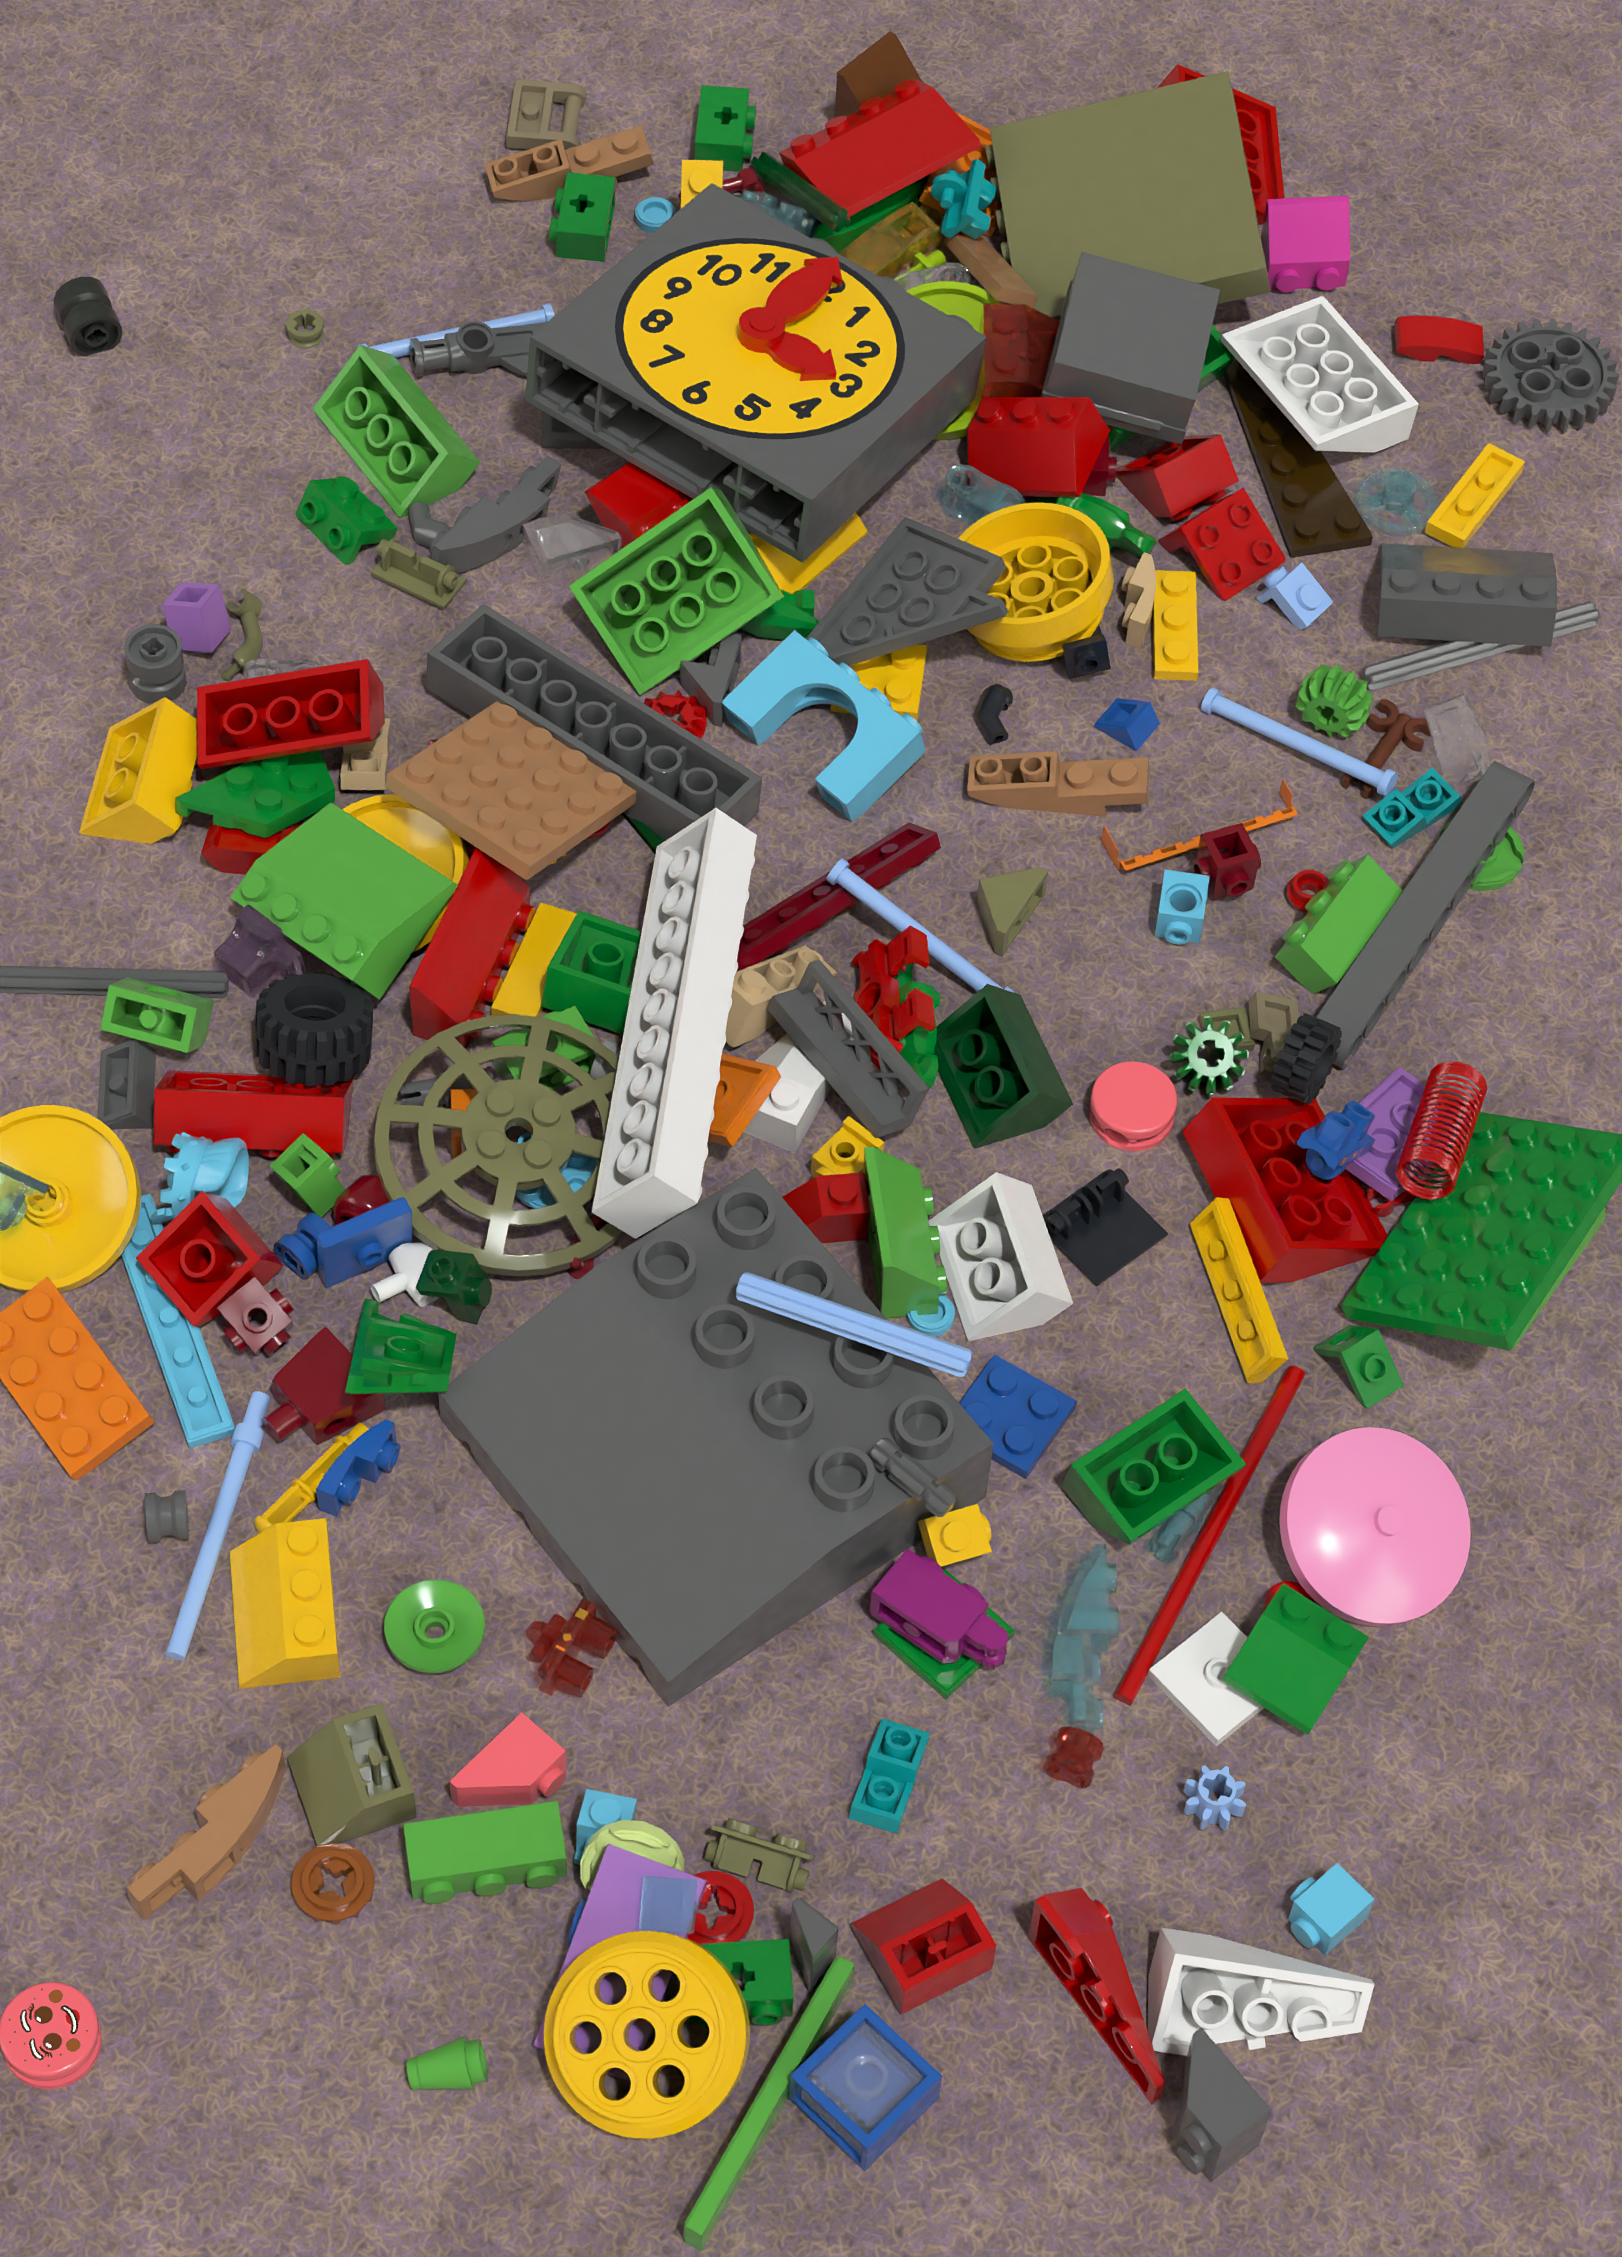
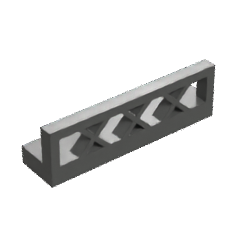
(847, 1059)

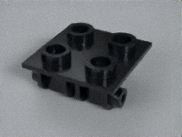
(1102, 1226)

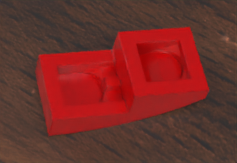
(1431, 336)

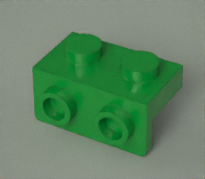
(343, 517)

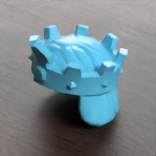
(203, 1166)

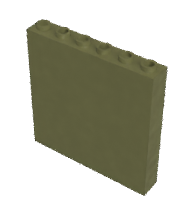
(1133, 181)

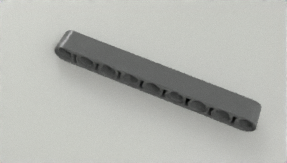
(1425, 906)

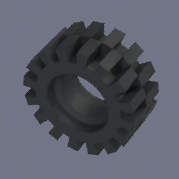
(1306, 1058)

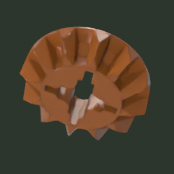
(337, 1861)

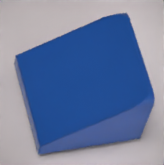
(1128, 722)

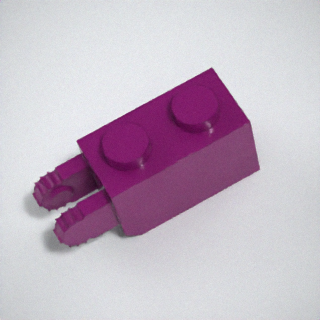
(938, 1612)

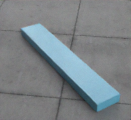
(177, 1345)

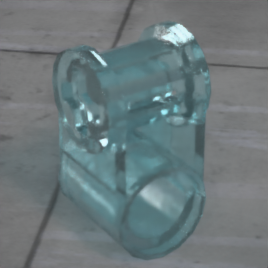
(979, 498)

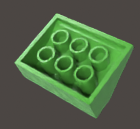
(677, 590)
(347, 896)

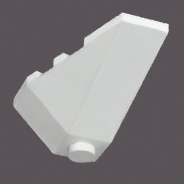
(794, 1099)
(1245, 1994)

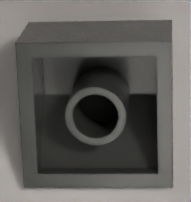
(1218, 2111)

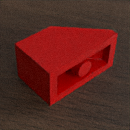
(833, 1207)

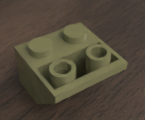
(352, 1777)

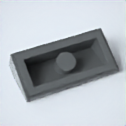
(127, 1085)
(813, 1942)

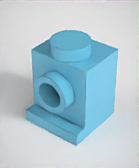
(599, 1810)

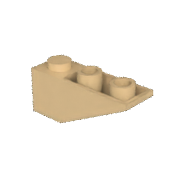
(756, 986)

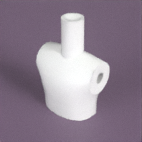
(407, 1264)

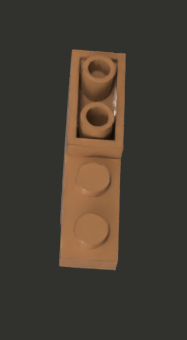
(543, 169)
(1046, 784)
(228, 1824)

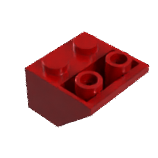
(926, 1944)

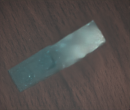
(1081, 1637)

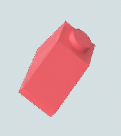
(511, 1768)

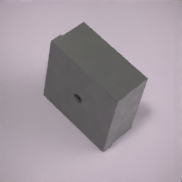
(1132, 345)

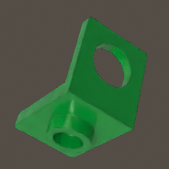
(1364, 1361)

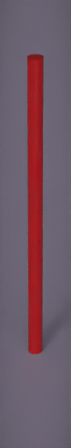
(1208, 1537)

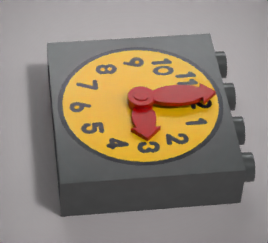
(755, 369)

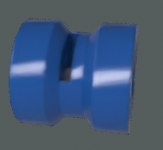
(299, 1249)

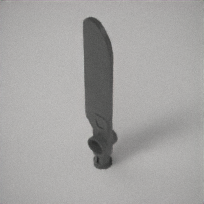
(475, 349)

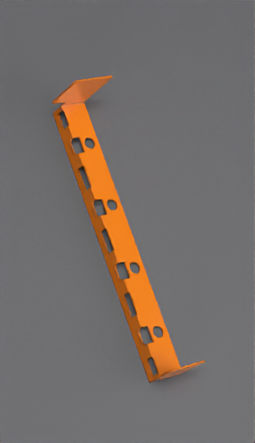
(1179, 847)

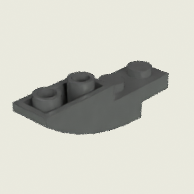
(496, 528)

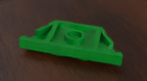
(263, 794)
(399, 1355)

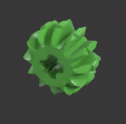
(1334, 700)

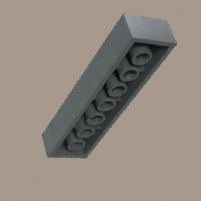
(669, 767)

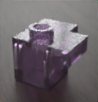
(257, 953)

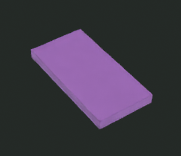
(610, 1911)

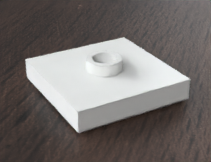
(1194, 1675)

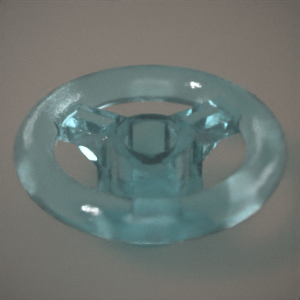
(1397, 497)

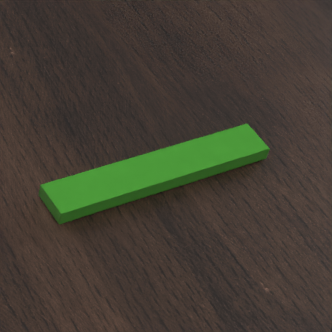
(767, 2104)

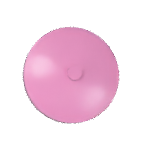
(1375, 1527)

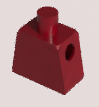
(314, 1394)

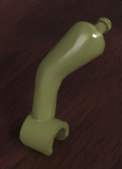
(253, 641)

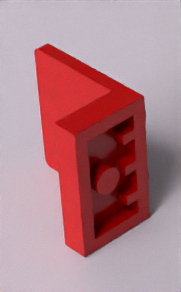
(1228, 544)

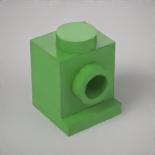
(309, 1175)

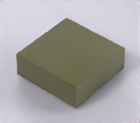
(1238, 1023)

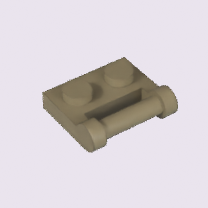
(533, 110)

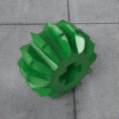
(1219, 1045)

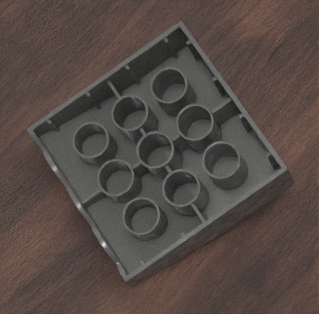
(702, 1449)

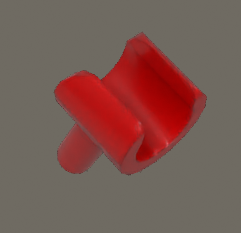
(1386, 1209)

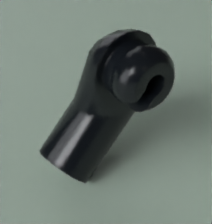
(988, 710)

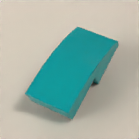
(1414, 809)
(889, 1775)

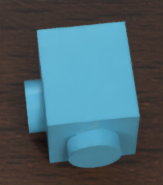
(1328, 1909)

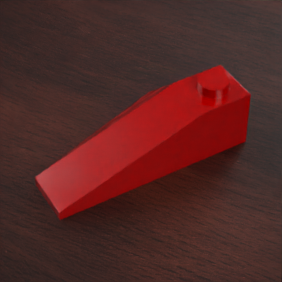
(1085, 1956)

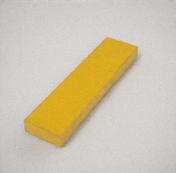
(1238, 1291)

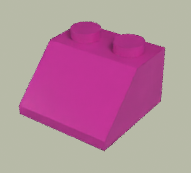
(1307, 242)

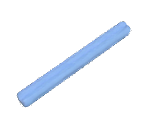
(854, 1324)

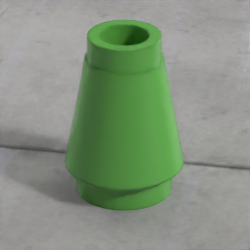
(449, 2066)

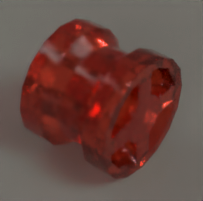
(1074, 1756)

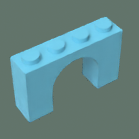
(803, 676)

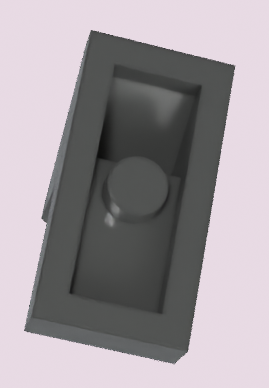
(716, 680)

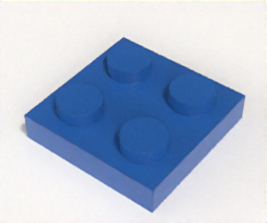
(1016, 1414)

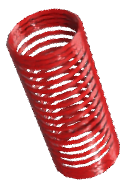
(1412, 1151)

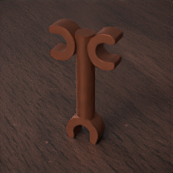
(1397, 728)

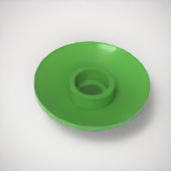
(428, 1606)

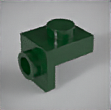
(458, 1280)

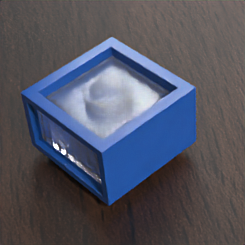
(864, 2087)

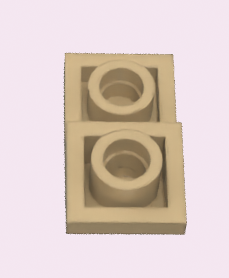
(1140, 589)
(366, 763)

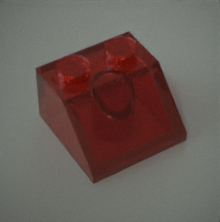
(1015, 350)

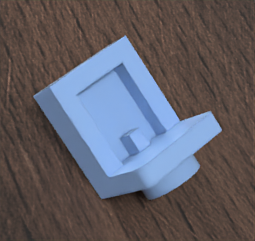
(1296, 594)

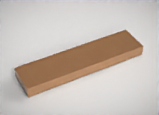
(991, 270)

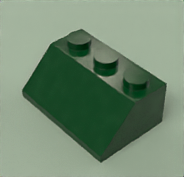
(998, 1068)

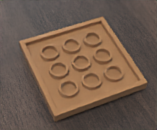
(511, 789)

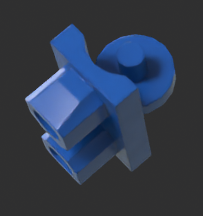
(1337, 1140)

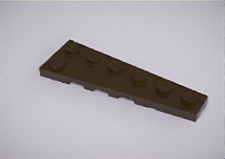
(1299, 482)

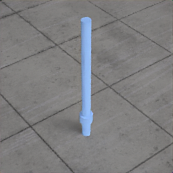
(245, 1441)

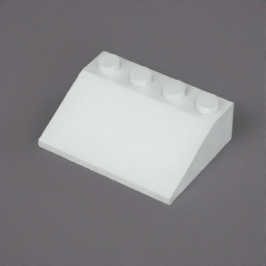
(1324, 379)

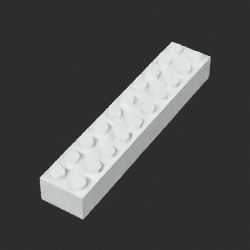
(675, 1026)

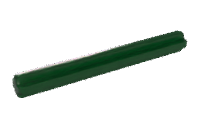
(801, 192)

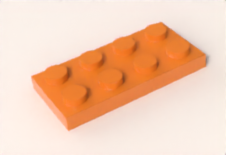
(66, 1381)

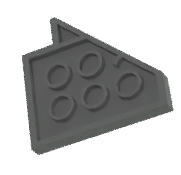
(911, 593)

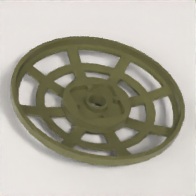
(492, 1154)

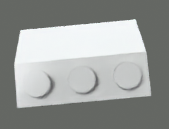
(1000, 1259)

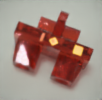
(560, 1667)

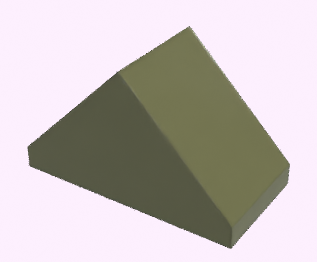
(1008, 903)

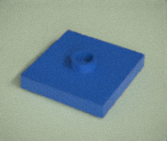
(363, 1241)

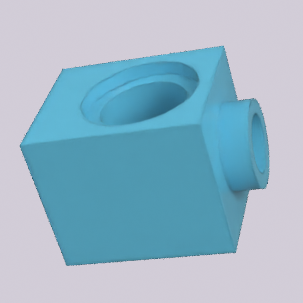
(1181, 893)

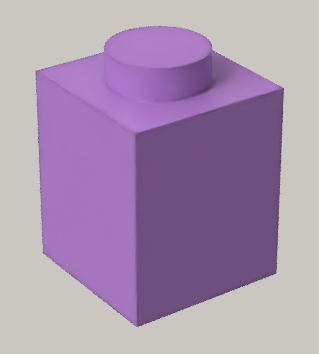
(197, 616)

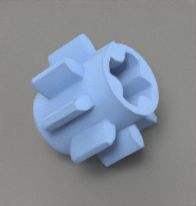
(1214, 1811)

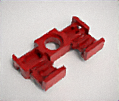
(880, 991)

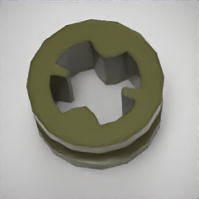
(305, 318)

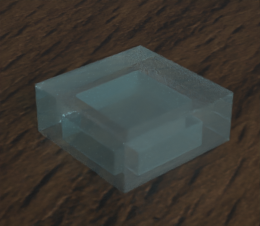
(668, 1904)

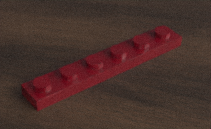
(821, 900)

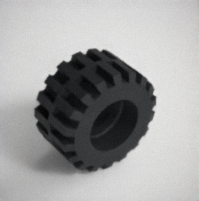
(313, 1028)

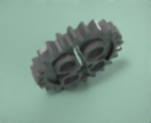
(1550, 375)

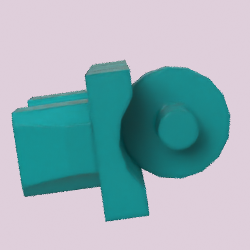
(961, 198)

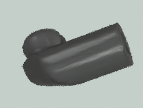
(423, 527)

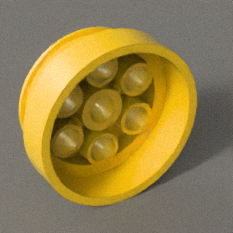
(1052, 583)
(708, 2071)

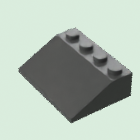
(1467, 595)

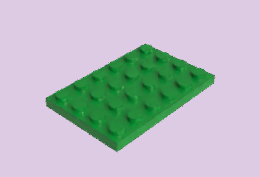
(1498, 1242)

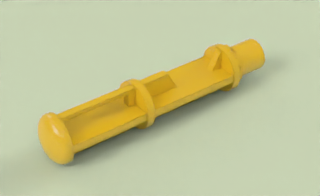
(304, 1489)

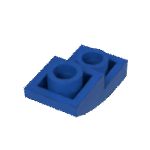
(361, 1459)

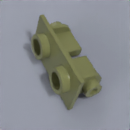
(417, 574)
(780, 1859)

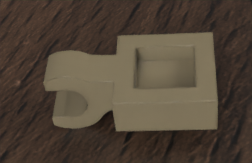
(1271, 1023)

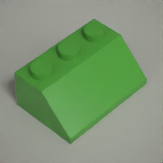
(901, 1237)

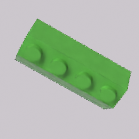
(394, 431)

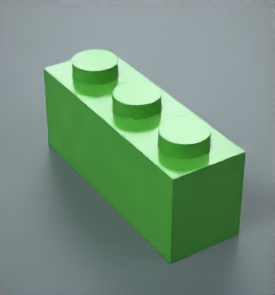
(1338, 923)
(485, 1852)

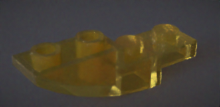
(897, 240)

